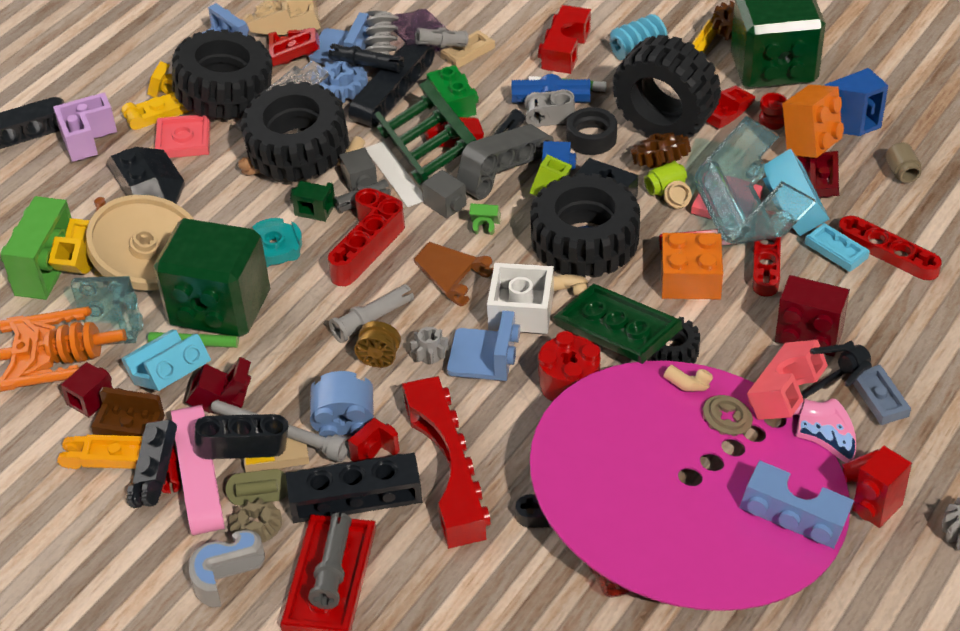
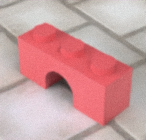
(777, 389)

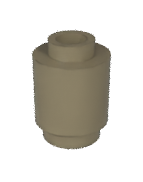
(903, 162)

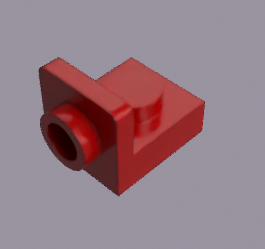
(371, 438)

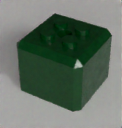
(777, 42)
(212, 277)

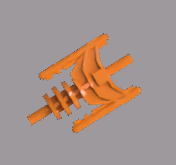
(40, 344)

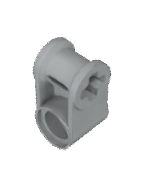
(552, 107)

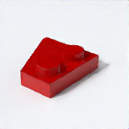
(297, 43)

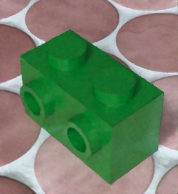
(455, 90)

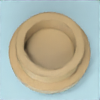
(677, 194)

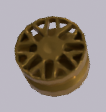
(379, 344)

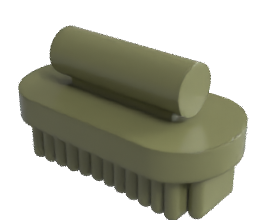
(250, 486)

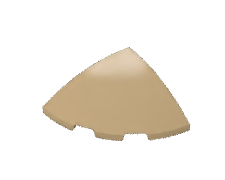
(283, 16)

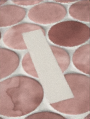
(395, 174)

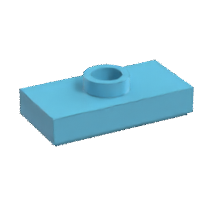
(837, 247)

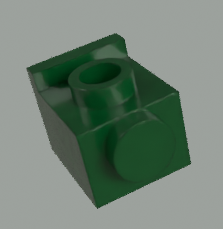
(313, 200)

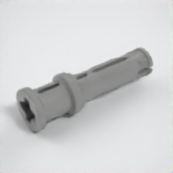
(358, 316)

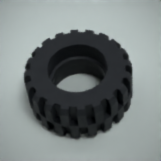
(681, 69)
(220, 73)
(298, 153)
(585, 201)

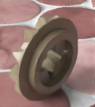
(713, 415)
(270, 519)

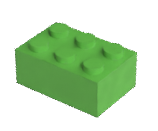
(30, 247)

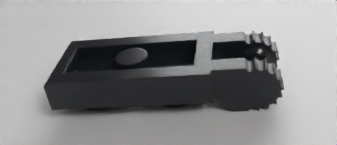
(152, 464)

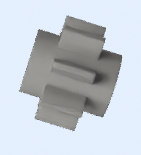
(429, 345)

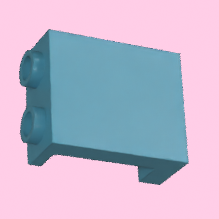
(165, 360)

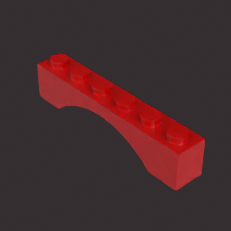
(459, 507)

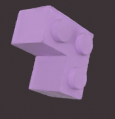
(82, 122)

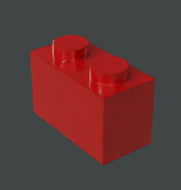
(881, 486)

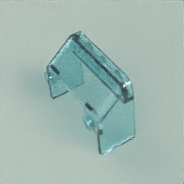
(728, 190)

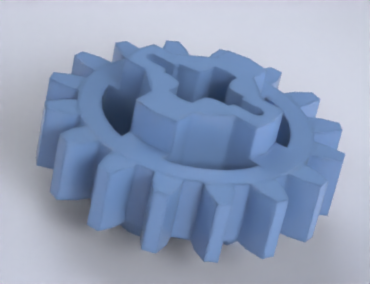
(344, 79)

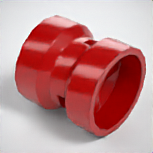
(772, 111)

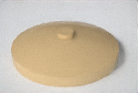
(130, 235)

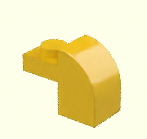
(70, 252)

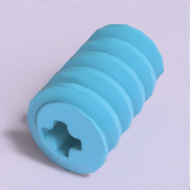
(629, 35)

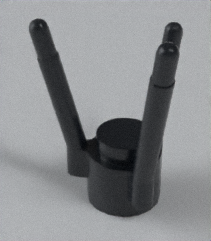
(852, 360)

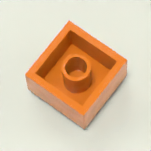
(813, 120)
(691, 266)

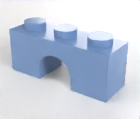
(813, 518)

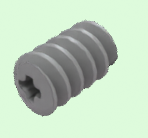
(381, 31)

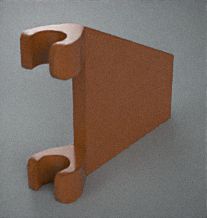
(448, 267)

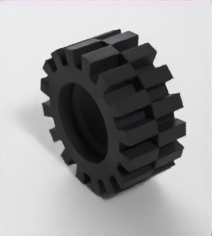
(687, 351)

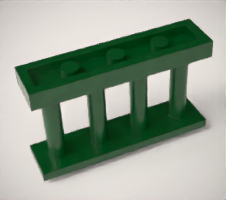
(442, 114)

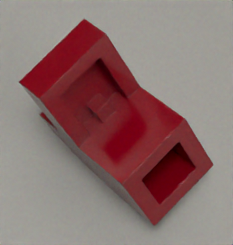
(214, 384)

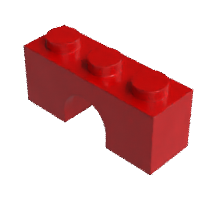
(561, 41)

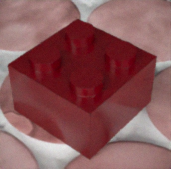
(811, 312)

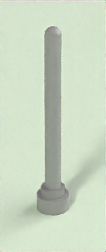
(333, 446)

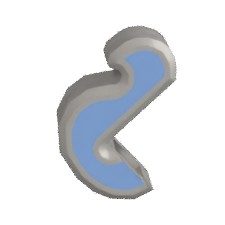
(223, 559)

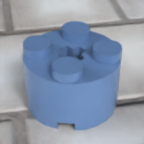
(341, 404)

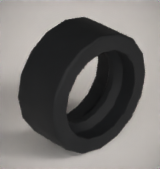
(588, 143)

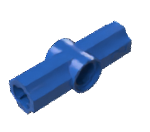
(550, 83)

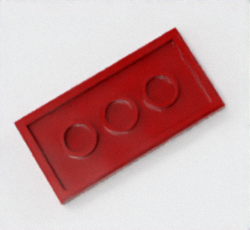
(299, 612)

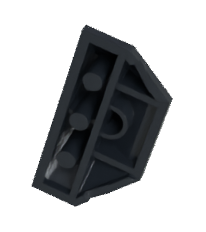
(146, 173)

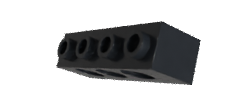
(354, 487)

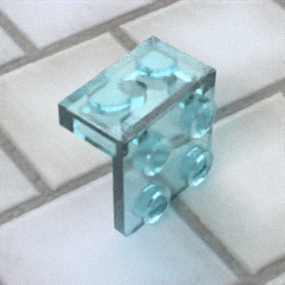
(111, 302)

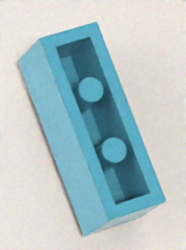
(792, 172)

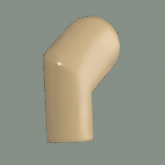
(568, 281)
(688, 383)

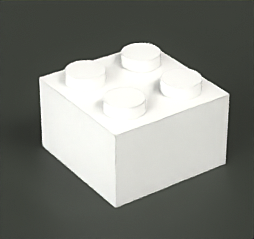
(524, 290)

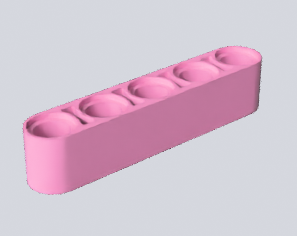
(197, 475)

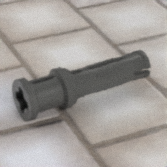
(329, 571)

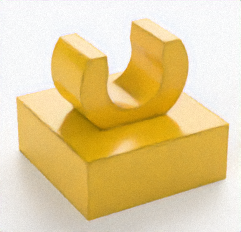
(160, 80)

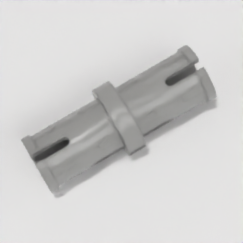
(441, 37)

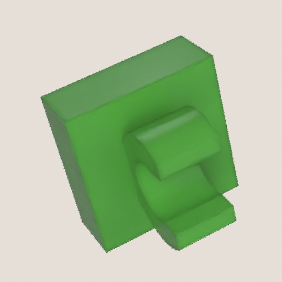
(484, 214)

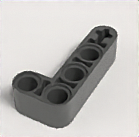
(497, 153)

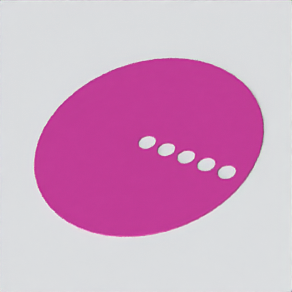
(613, 492)

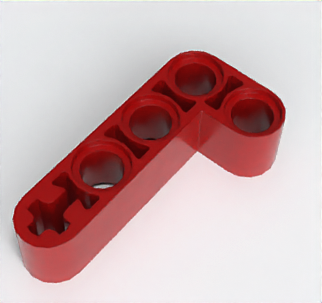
(379, 225)

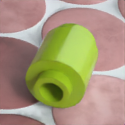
(662, 176)

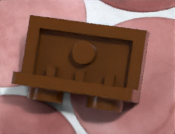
(126, 412)

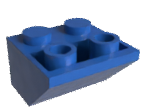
(862, 101)

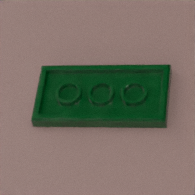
(618, 323)

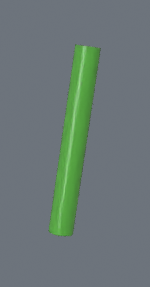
(208, 340)

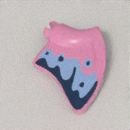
(828, 426)

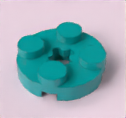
(288, 240)

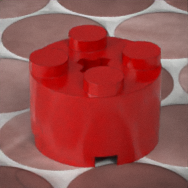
(566, 361)

